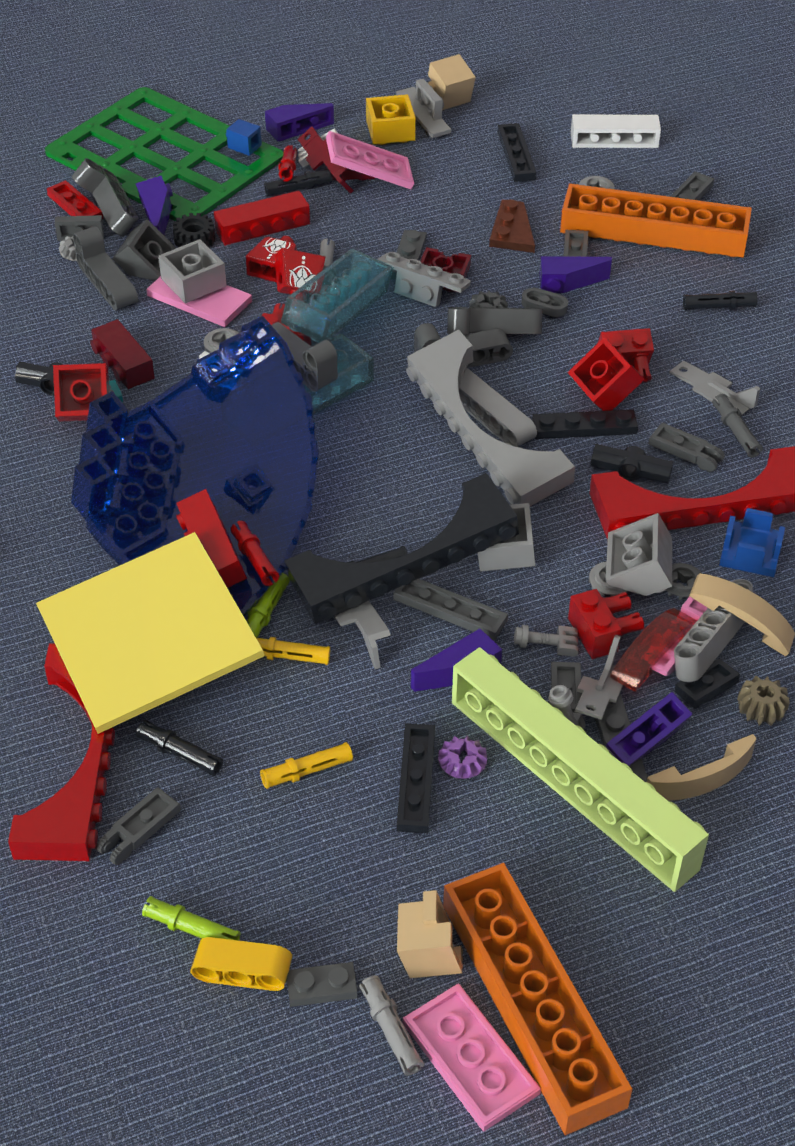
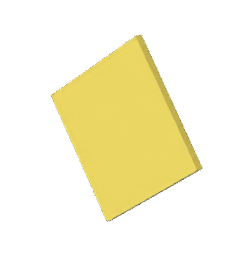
(148, 631)

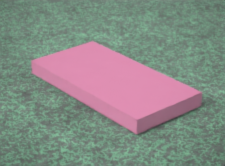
(369, 160)
(215, 307)
(471, 1057)

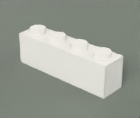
(615, 131)

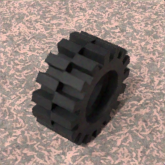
(193, 228)

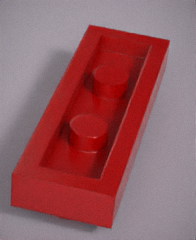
(72, 200)

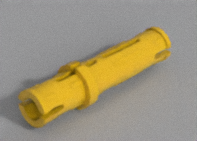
(294, 651)
(306, 765)

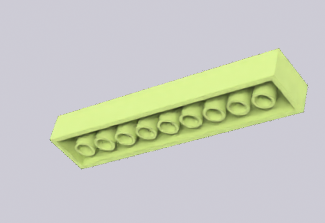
(579, 769)

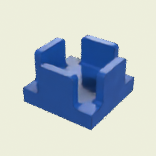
(752, 544)

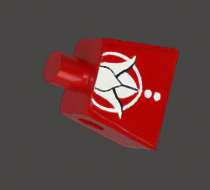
(261, 259)
(295, 269)

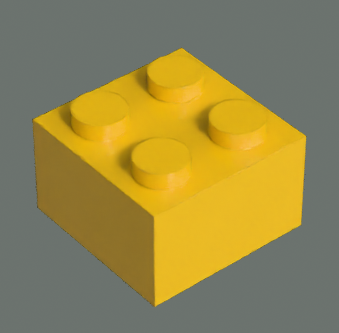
(390, 119)

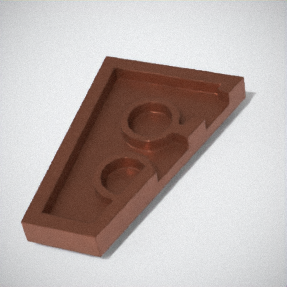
(512, 228)

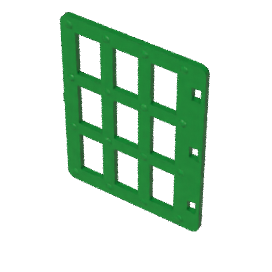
(67, 146)

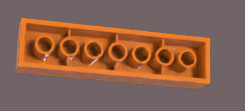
(656, 220)
(536, 999)

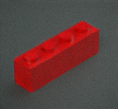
(261, 217)
(201, 516)

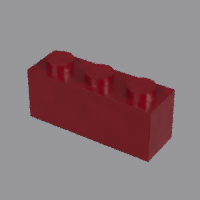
(122, 354)

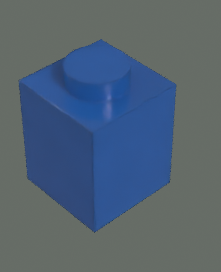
(243, 137)

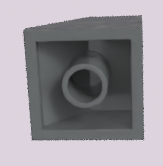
(141, 251)

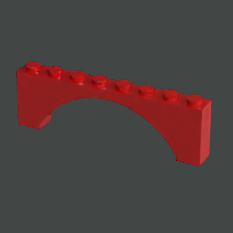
(624, 503)
(67, 821)

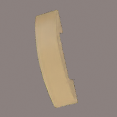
(746, 605)
(706, 778)

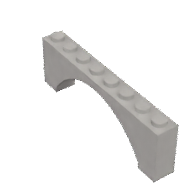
(521, 472)

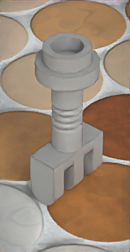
(564, 639)
(561, 698)

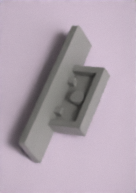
(427, 108)
(422, 281)

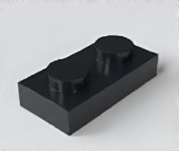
(712, 683)

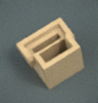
(452, 80)
(426, 938)

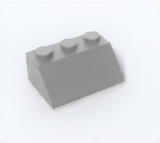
(640, 557)

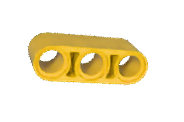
(241, 963)

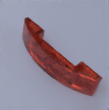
(650, 646)

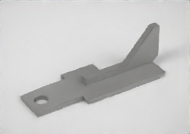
(713, 384)
(370, 626)
(598, 693)

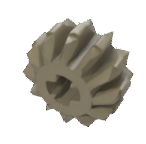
(763, 700)

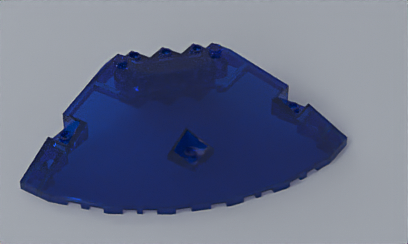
(210, 434)

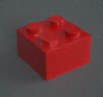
(605, 375)
(77, 387)

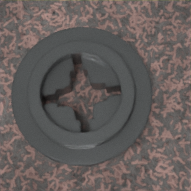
(486, 299)
(685, 573)

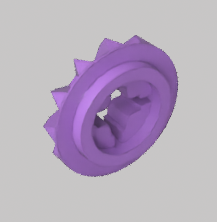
(473, 763)

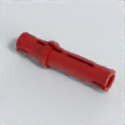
(288, 164)
(250, 546)

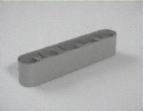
(495, 411)
(706, 640)

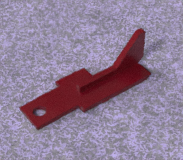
(319, 154)

